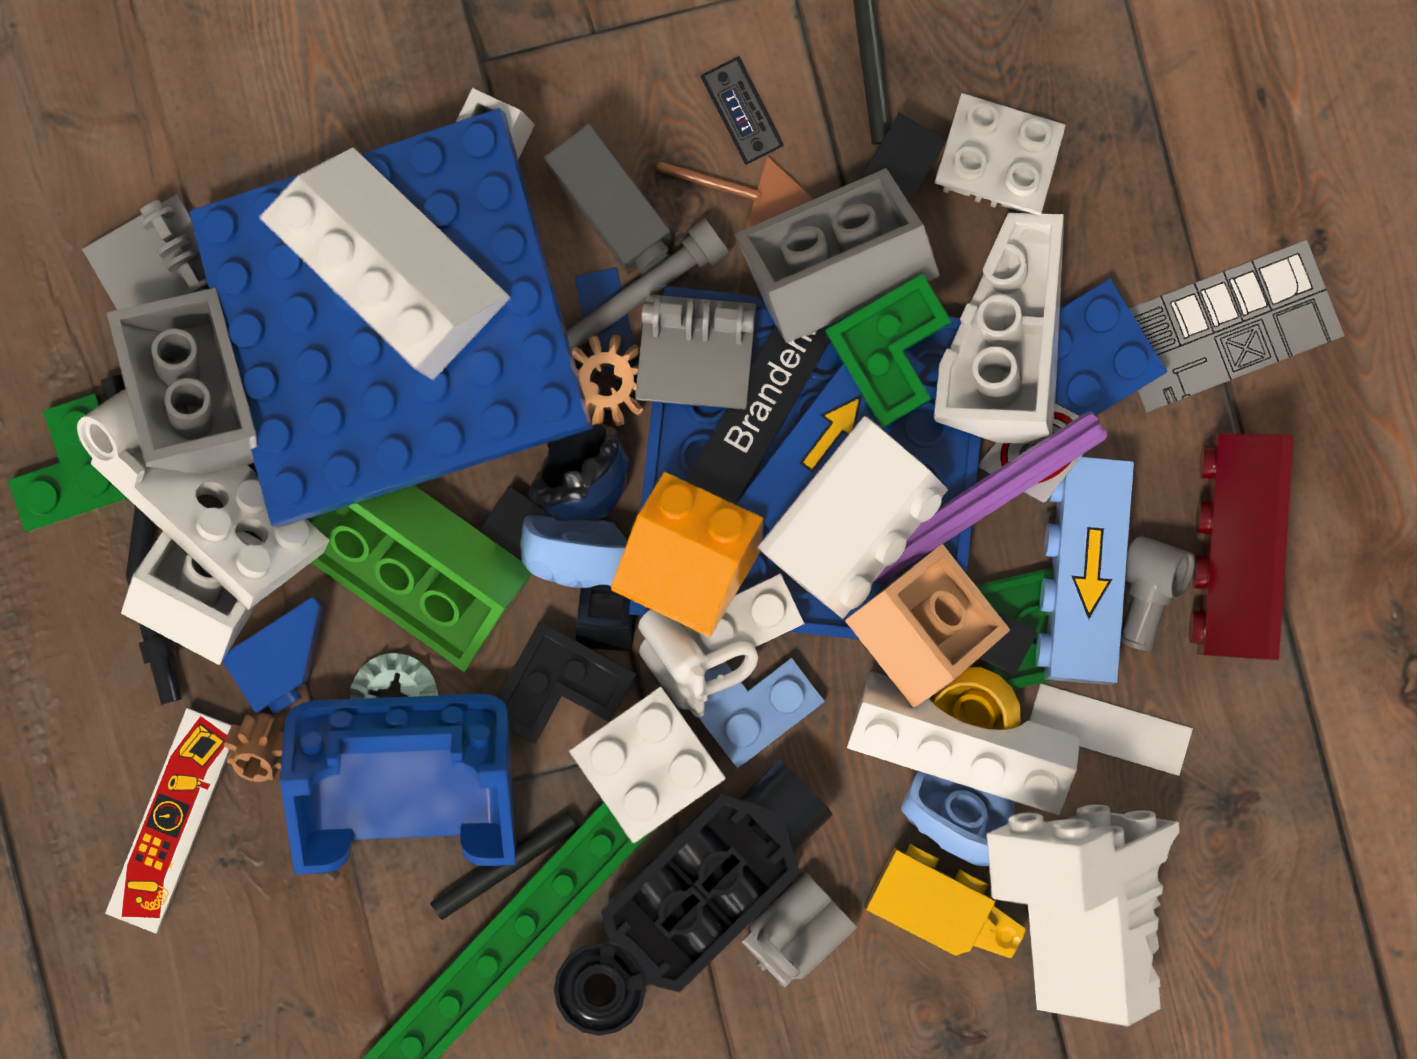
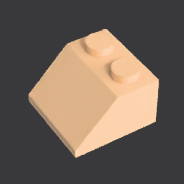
(928, 626)

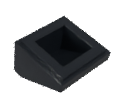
(604, 619)

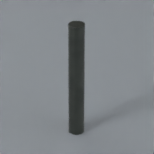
(872, 69)
(491, 875)

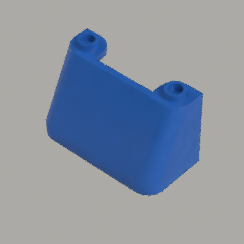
(397, 774)

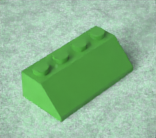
(422, 569)

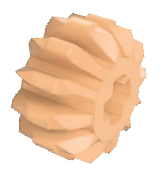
(621, 371)

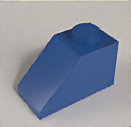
(277, 658)

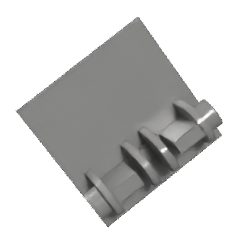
(149, 256)
(695, 351)

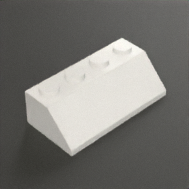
(386, 260)

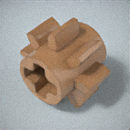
(256, 747)

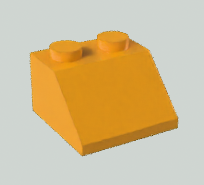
(688, 554)

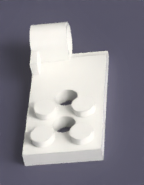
(202, 532)

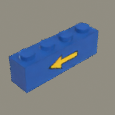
(810, 446)

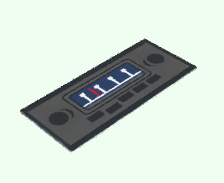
(742, 110)

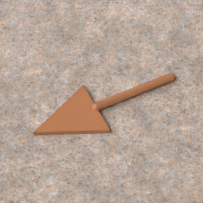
(774, 194)

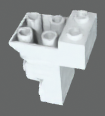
(1088, 906)

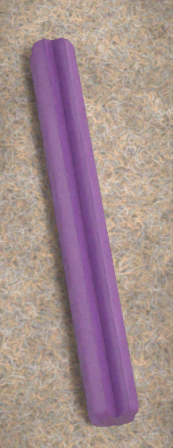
(1000, 488)

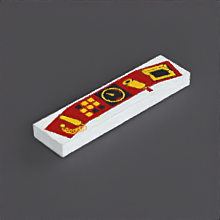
(171, 822)

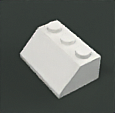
(854, 518)

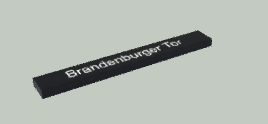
(786, 367)

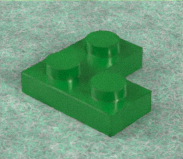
(874, 343)
(69, 486)

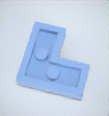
(752, 719)

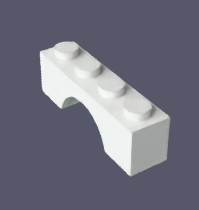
(1019, 763)

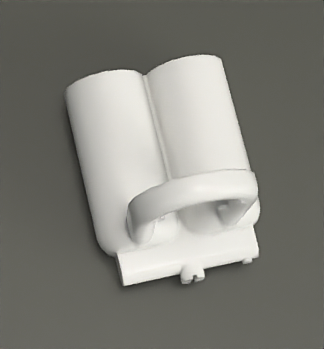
(681, 663)

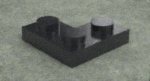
(559, 667)

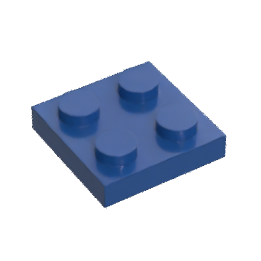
(1101, 352)

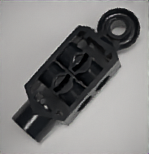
(693, 898)

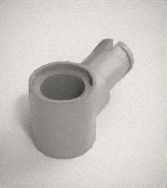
(1156, 578)

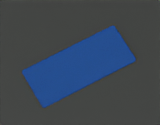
(594, 291)

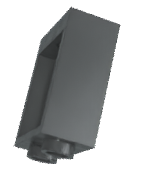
(610, 201)

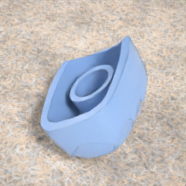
(571, 550)
(956, 815)

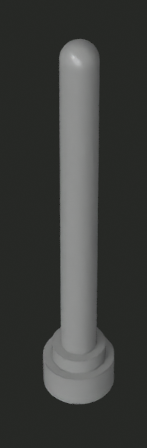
(699, 248)

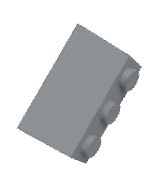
(836, 254)
(183, 384)

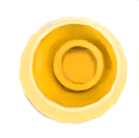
(980, 700)

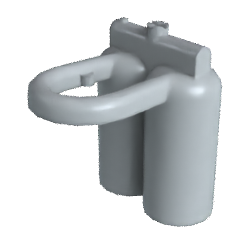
(798, 931)

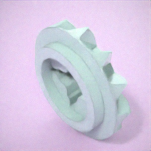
(382, 670)

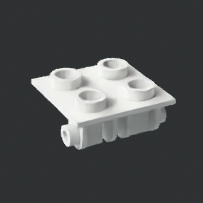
(1000, 155)

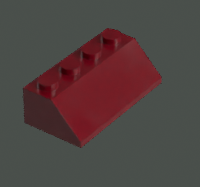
(1243, 545)

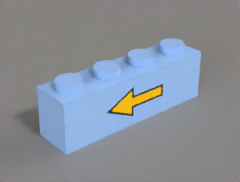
(1088, 573)

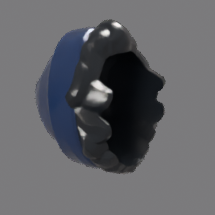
(582, 475)

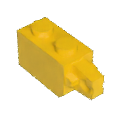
(940, 907)

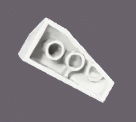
(1005, 353)

